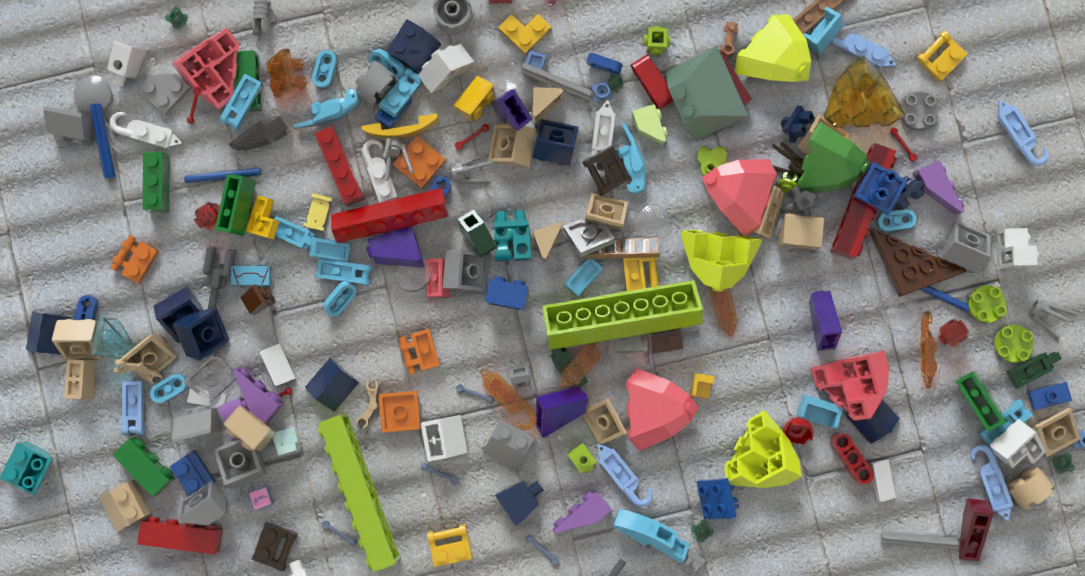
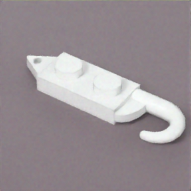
(603, 131)
(146, 132)
(376, 168)

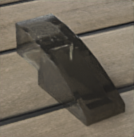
(261, 135)

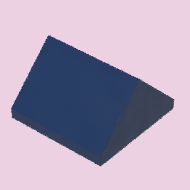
(41, 333)
(331, 385)
(879, 425)

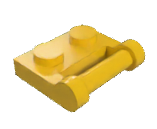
(946, 60)
(635, 272)
(450, 552)

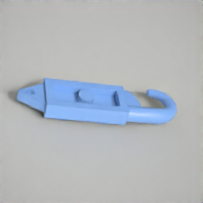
(860, 46)
(1019, 132)
(622, 475)
(994, 482)

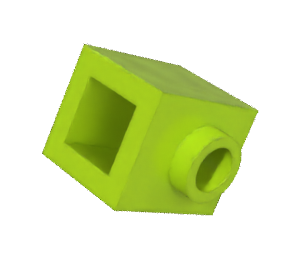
(582, 458)

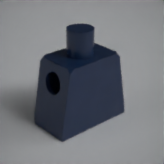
(519, 500)

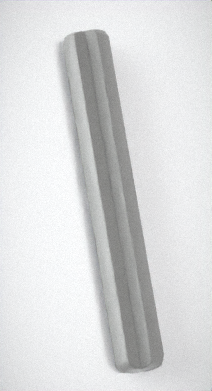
(556, 81)
(919, 540)

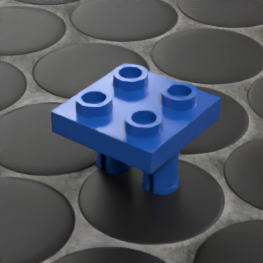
(880, 188)
(717, 498)

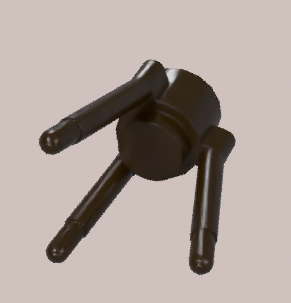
(795, 164)

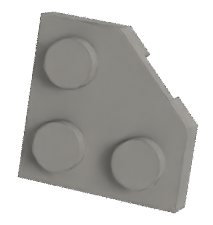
(164, 90)
(588, 237)

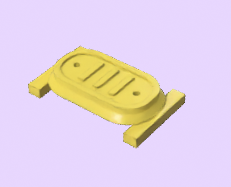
(318, 212)

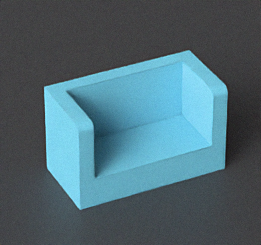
(825, 31)
(819, 411)

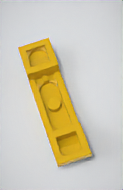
(425, 123)

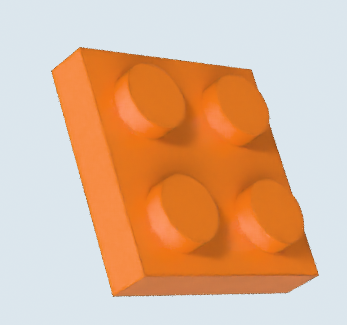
(424, 162)
(399, 411)

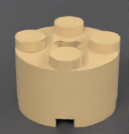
(1031, 488)

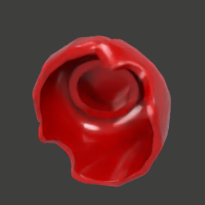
(798, 430)

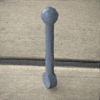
(460, 388)
(454, 480)
(325, 524)
(554, 560)

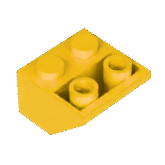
(475, 99)

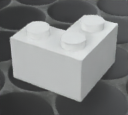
(444, 67)
(1014, 249)
(1018, 443)

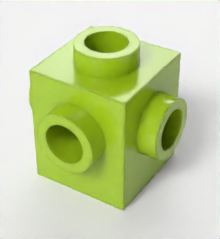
(656, 34)

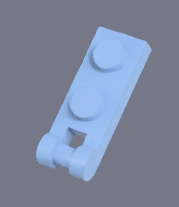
(133, 407)

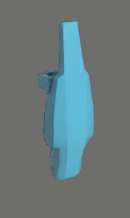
(331, 109)
(633, 164)

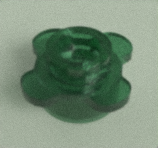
(177, 23)
(615, 82)
(1057, 463)
(702, 525)

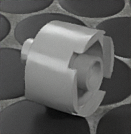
(453, 22)
(375, 83)

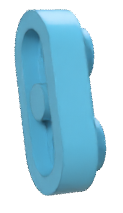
(387, 61)
(322, 69)
(895, 220)
(339, 298)
(169, 387)

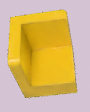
(701, 385)

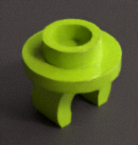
(787, 184)

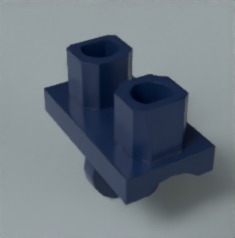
(796, 124)
(912, 188)

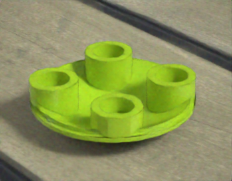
(987, 304)
(1014, 343)

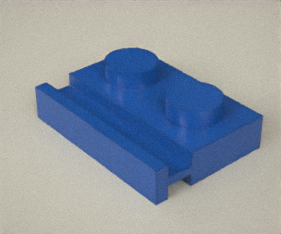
(192, 472)

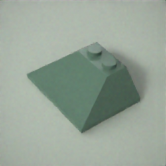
(705, 93)

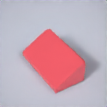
(435, 287)

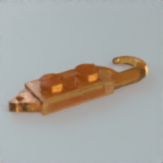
(724, 310)
(927, 350)
(581, 365)
(508, 397)

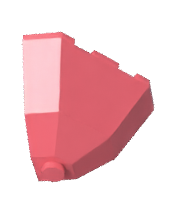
(211, 67)
(742, 191)
(855, 382)
(656, 409)

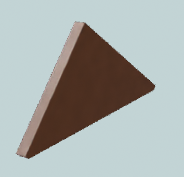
(911, 266)

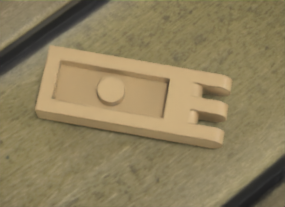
(771, 213)

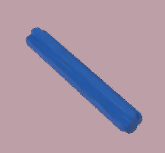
(102, 140)

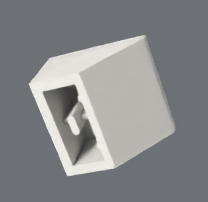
(444, 438)

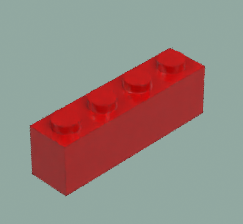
(339, 166)
(179, 536)

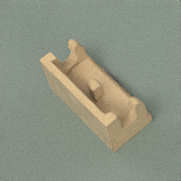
(80, 379)

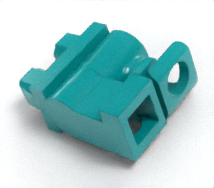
(512, 231)

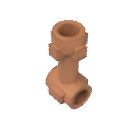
(731, 29)

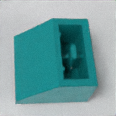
(26, 467)

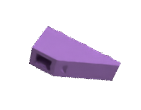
(939, 186)
(258, 398)
(586, 513)

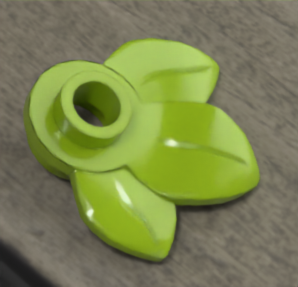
(712, 158)

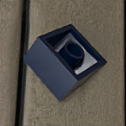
(413, 46)
(555, 142)
(174, 308)
(201, 333)

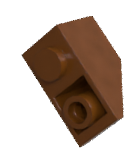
(257, 299)

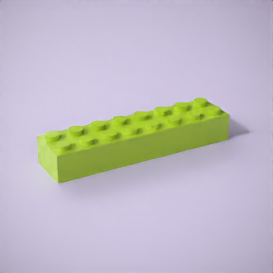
(622, 314)
(359, 492)

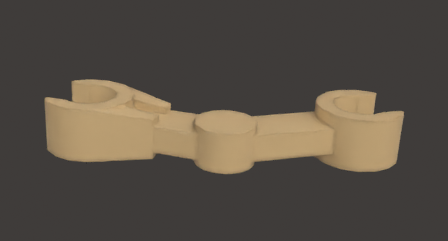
(140, 367)
(372, 405)

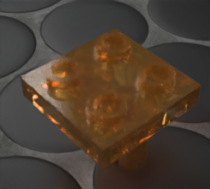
(282, 74)

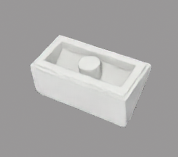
(277, 365)
(882, 480)

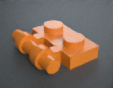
(139, 262)
(424, 349)

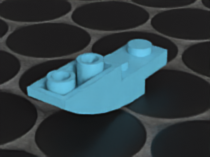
(651, 532)

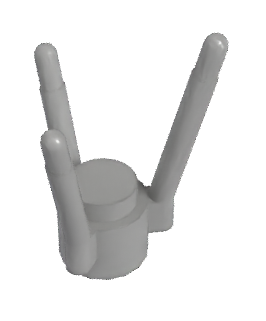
(393, 148)
(461, 170)
(1042, 309)

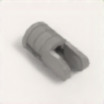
(261, 17)

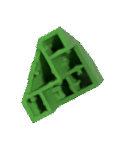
(831, 162)

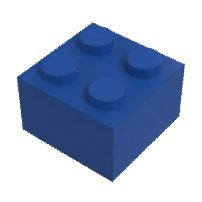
(507, 294)

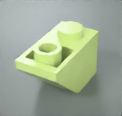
(648, 124)

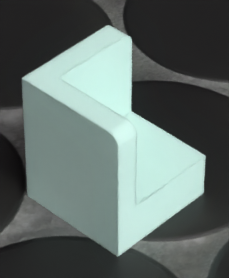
(286, 441)

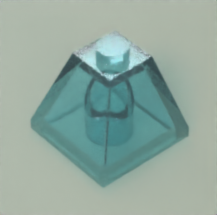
(111, 339)

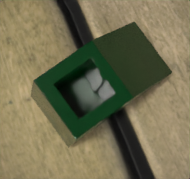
(476, 233)

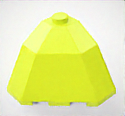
(776, 52)
(719, 258)
(763, 456)

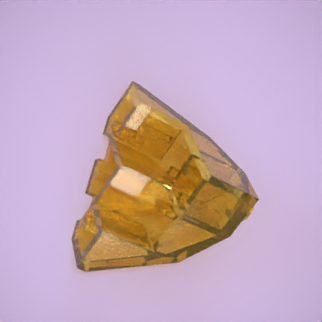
(862, 98)

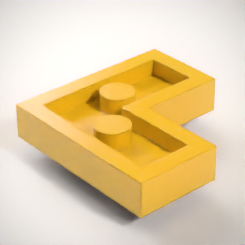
(525, 36)
(259, 220)

